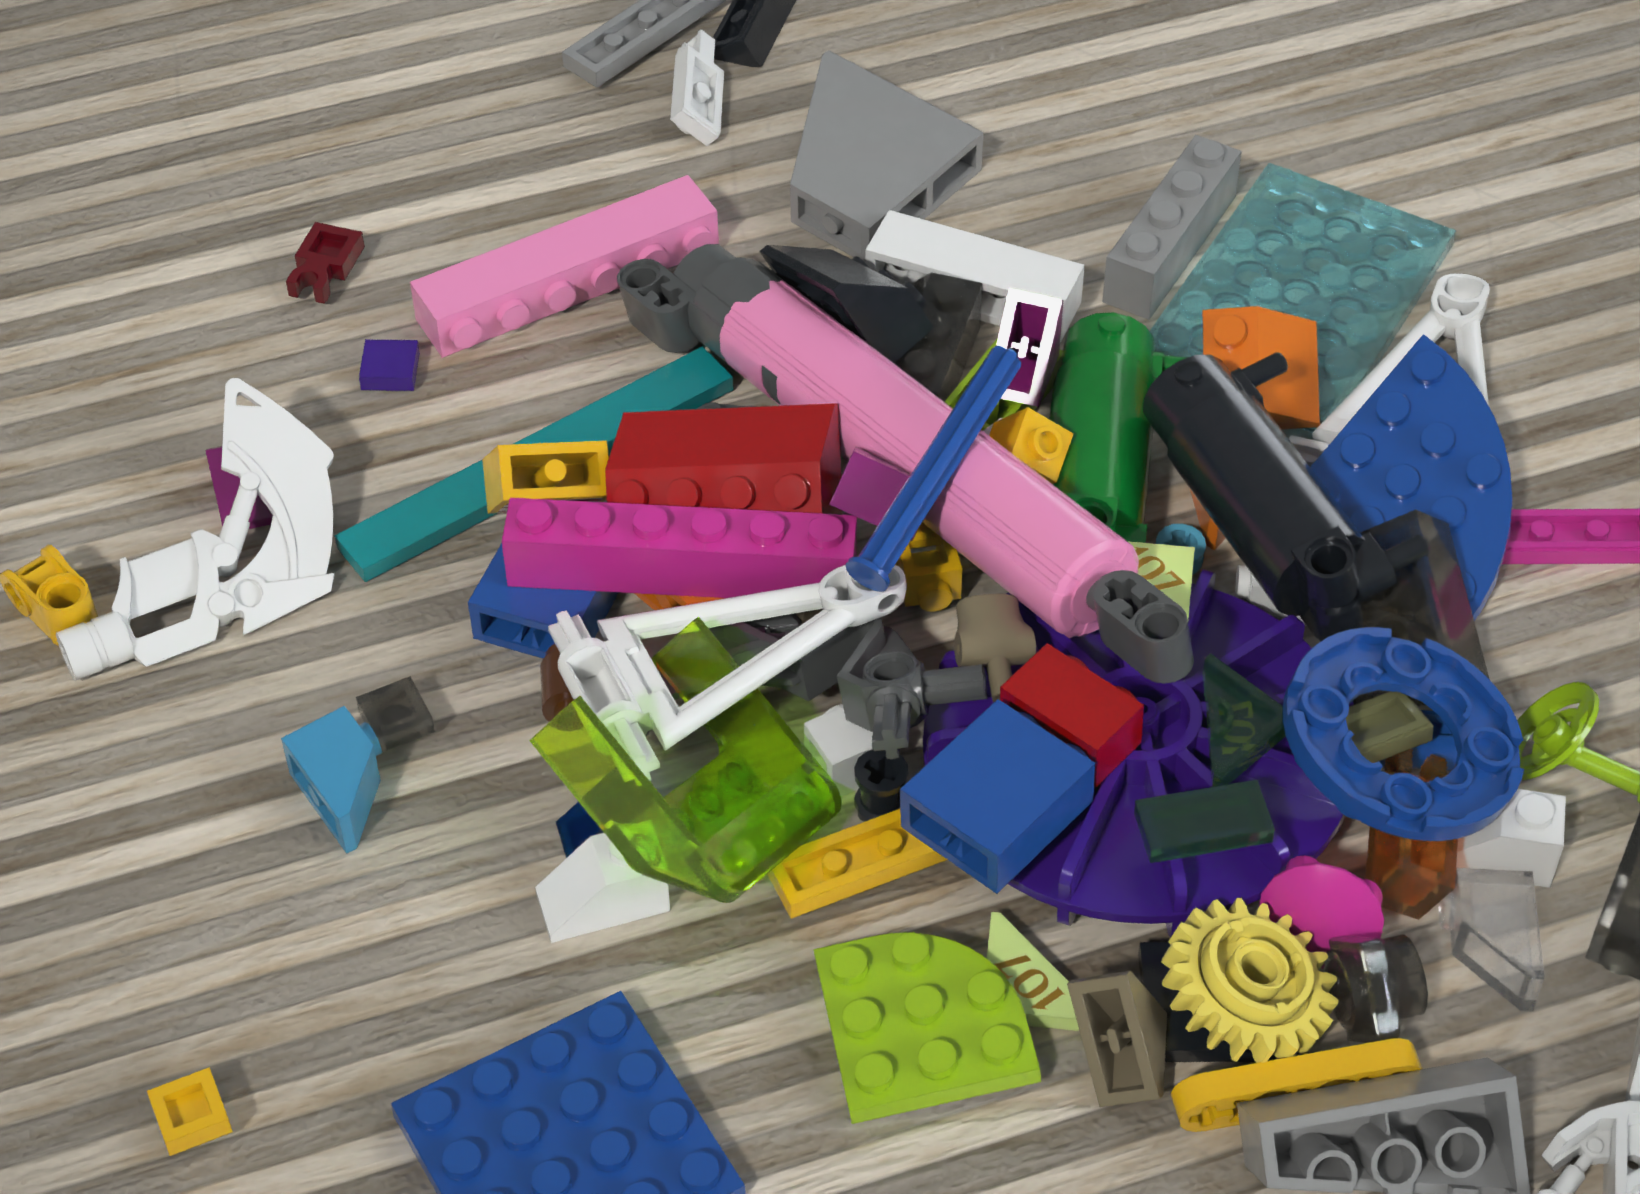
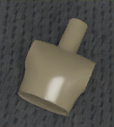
(993, 635)

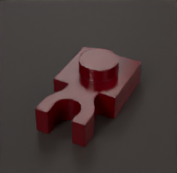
(324, 255)

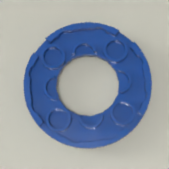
(1401, 803)

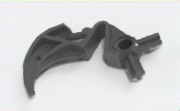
(875, 670)

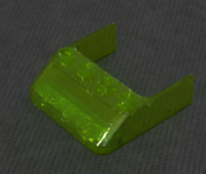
(725, 820)

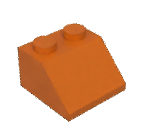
(1252, 333)

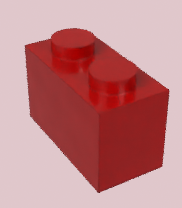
(1077, 707)

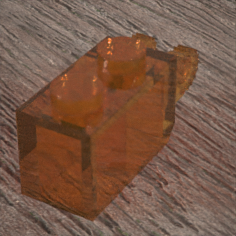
(1410, 871)

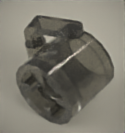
(1376, 985)

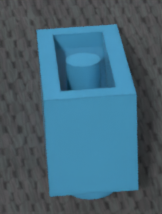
(336, 771)

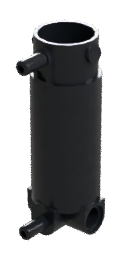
(1267, 494)

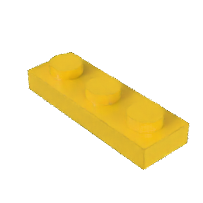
(849, 863)

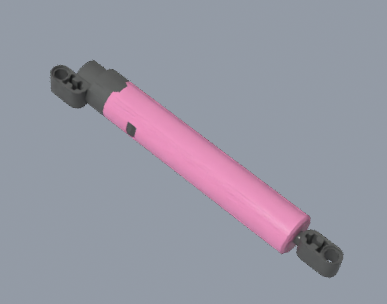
(994, 504)

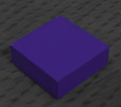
(389, 365)

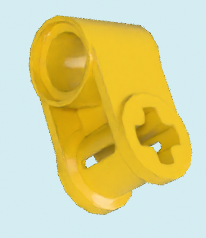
(49, 593)

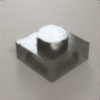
(396, 713)

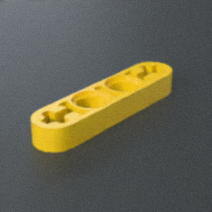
(1211, 1098)

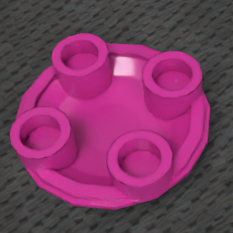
(1324, 901)

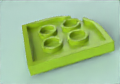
(921, 1023)

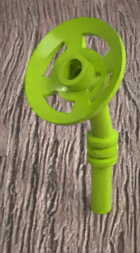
(1563, 744)

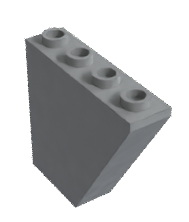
(872, 153)

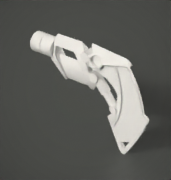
(289, 473)

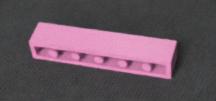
(560, 265)

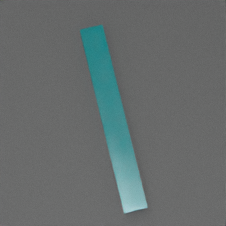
(461, 498)

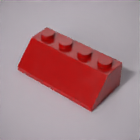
(728, 458)

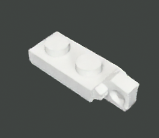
(697, 89)

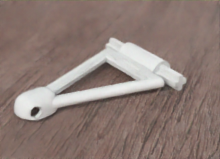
(1453, 313)
(632, 698)

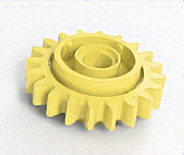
(1249, 981)

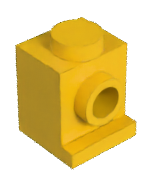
(931, 575)

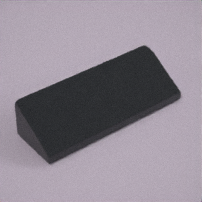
(750, 30)

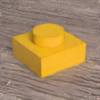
(189, 1111)

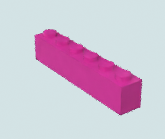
(670, 548)

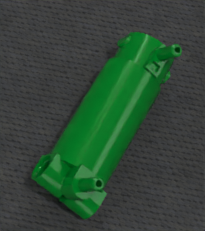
(1100, 399)

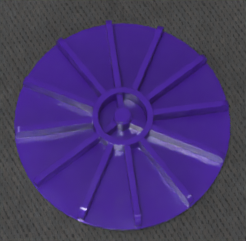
(1100, 858)

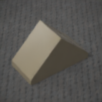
(1121, 1037)

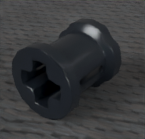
(878, 784)

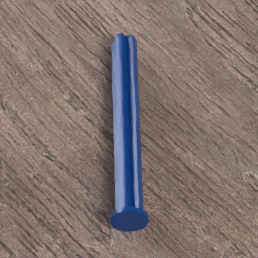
(934, 470)

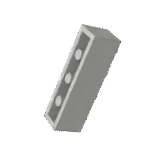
(1171, 227)

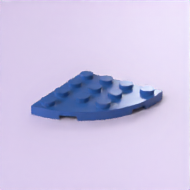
(1428, 448)

